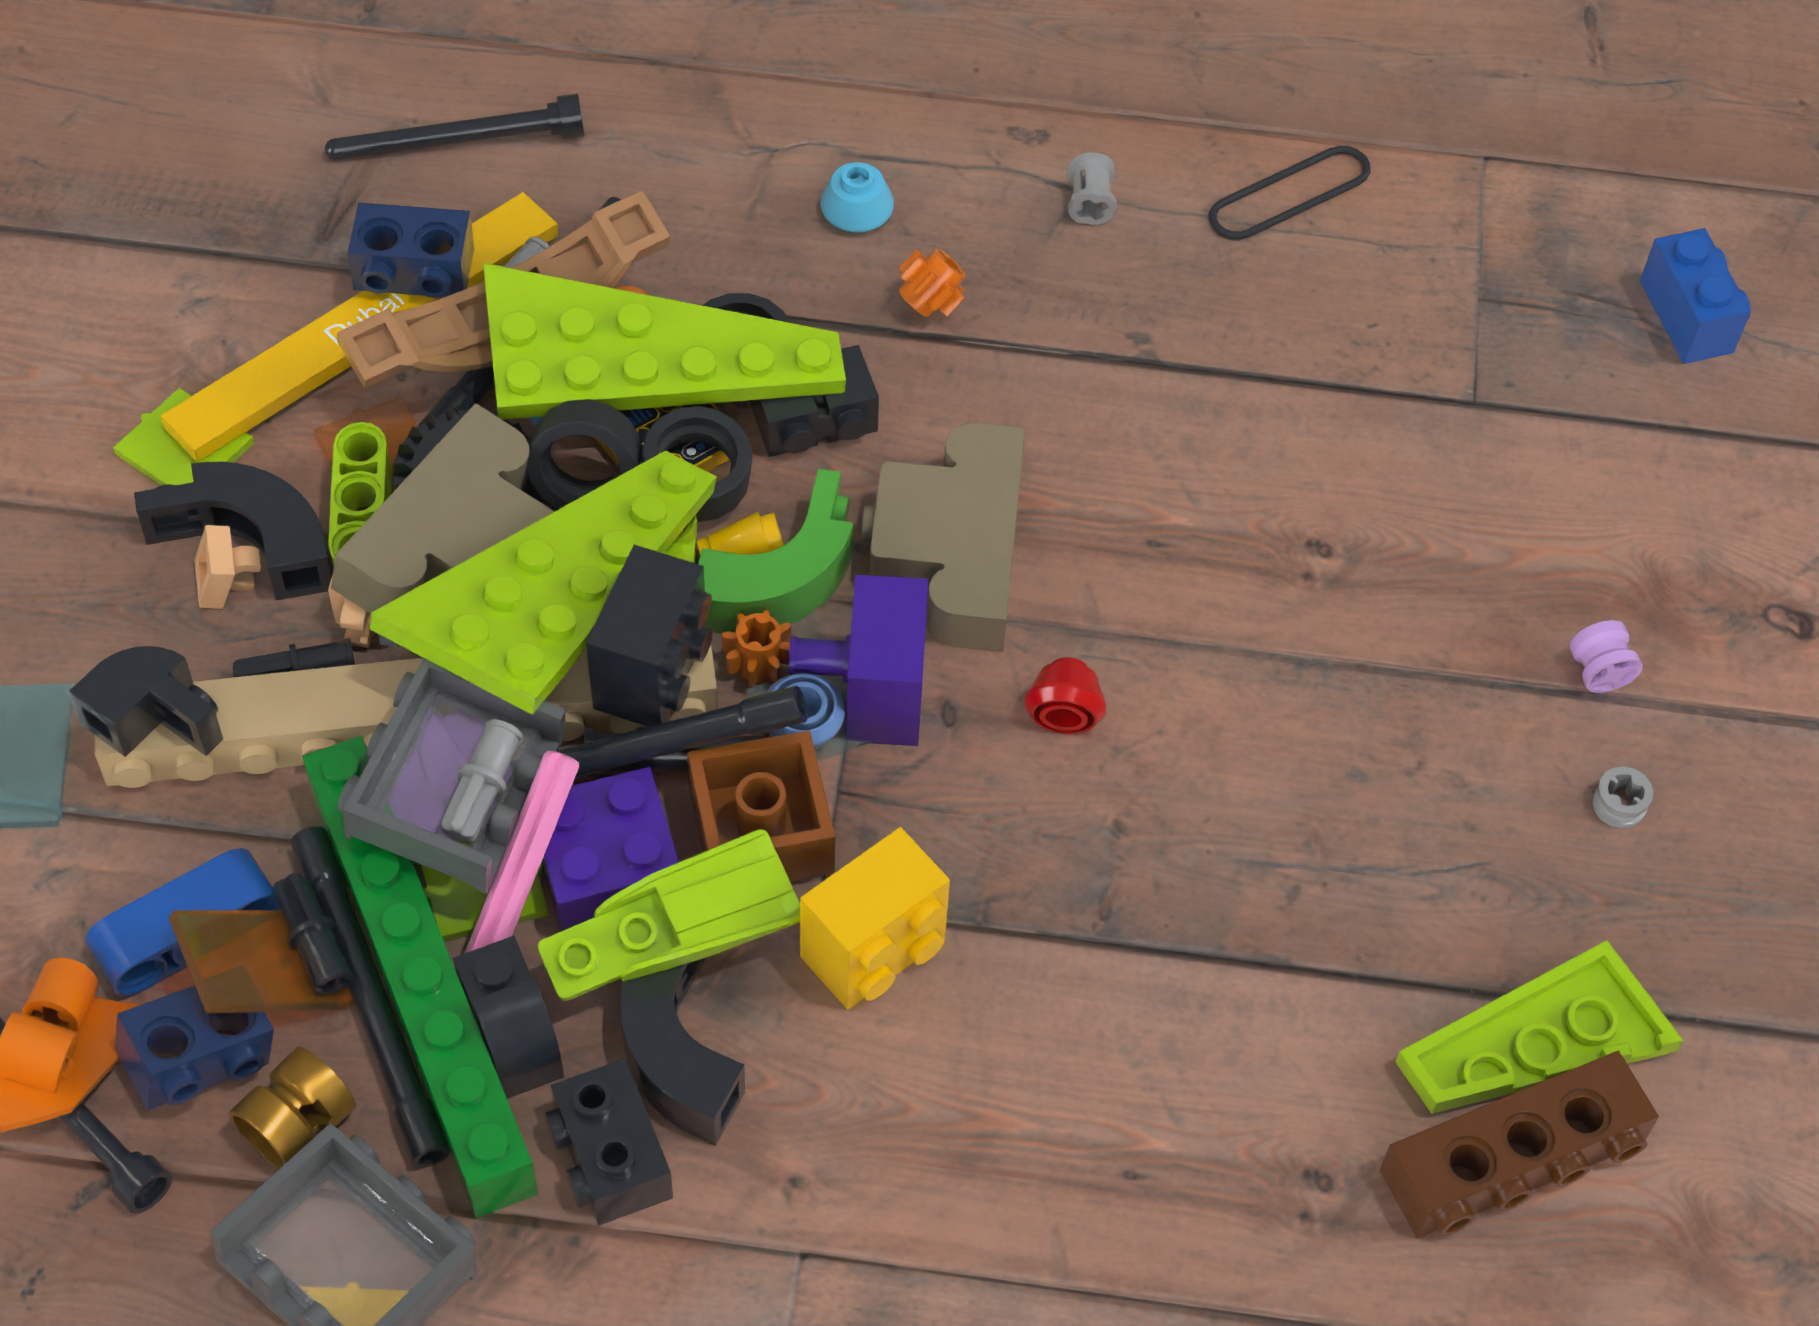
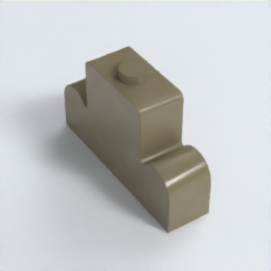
(442, 513)
(954, 530)

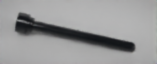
(559, 117)
(136, 1178)

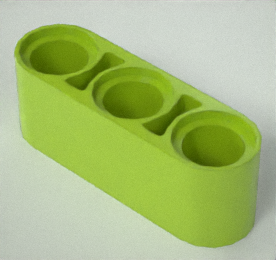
(356, 482)

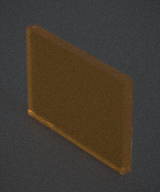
(246, 964)

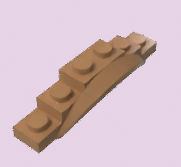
(455, 329)

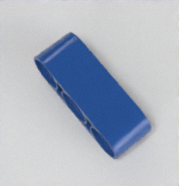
(138, 942)

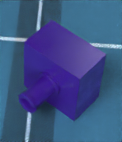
(878, 660)

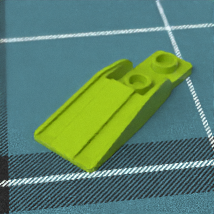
(676, 917)

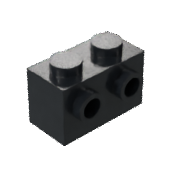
(610, 1142)

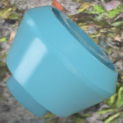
(857, 198)

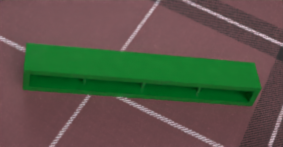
(426, 998)

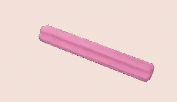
(525, 850)

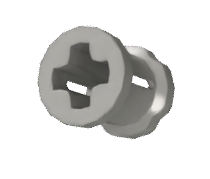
(1091, 189)

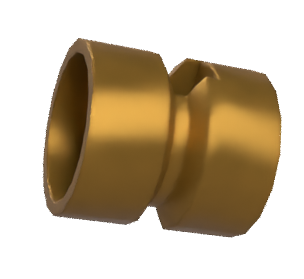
(297, 1105)

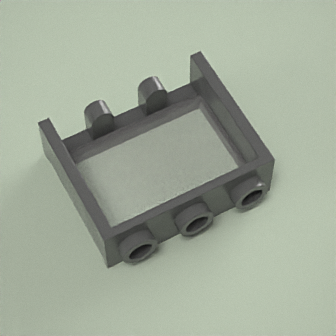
(415, 770)
(344, 1241)

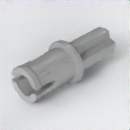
(481, 780)

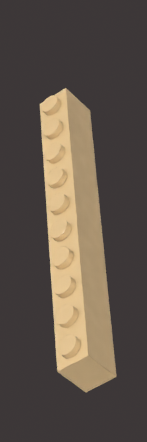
(285, 715)

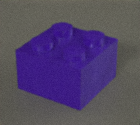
(605, 842)

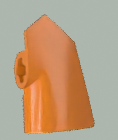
(56, 1045)

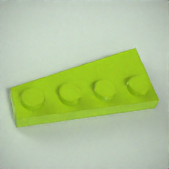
(1540, 1032)

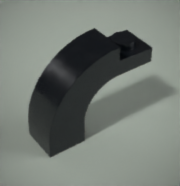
(256, 509)
(673, 1071)

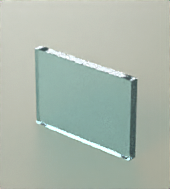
(33, 753)

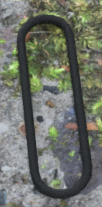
(1297, 209)

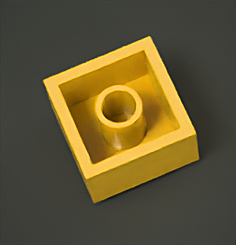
(874, 919)

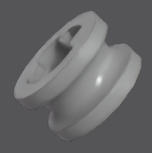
(1609, 806)

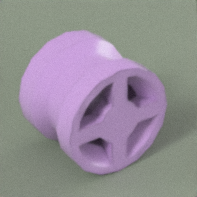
(1605, 656)

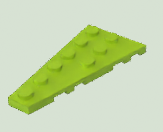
(641, 351)
(529, 603)

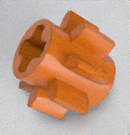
(932, 282)
(757, 648)

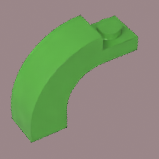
(790, 578)

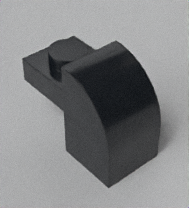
(138, 692)
(510, 1016)

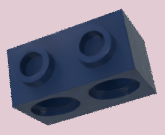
(410, 250)
(204, 1056)

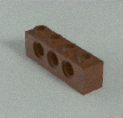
(1597, 1093)

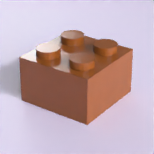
(766, 787)

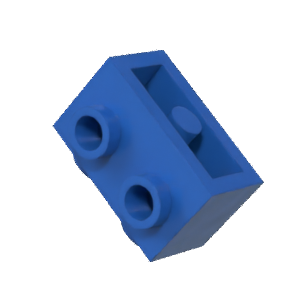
(1695, 295)

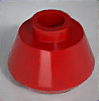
(1066, 697)

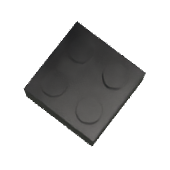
(649, 637)

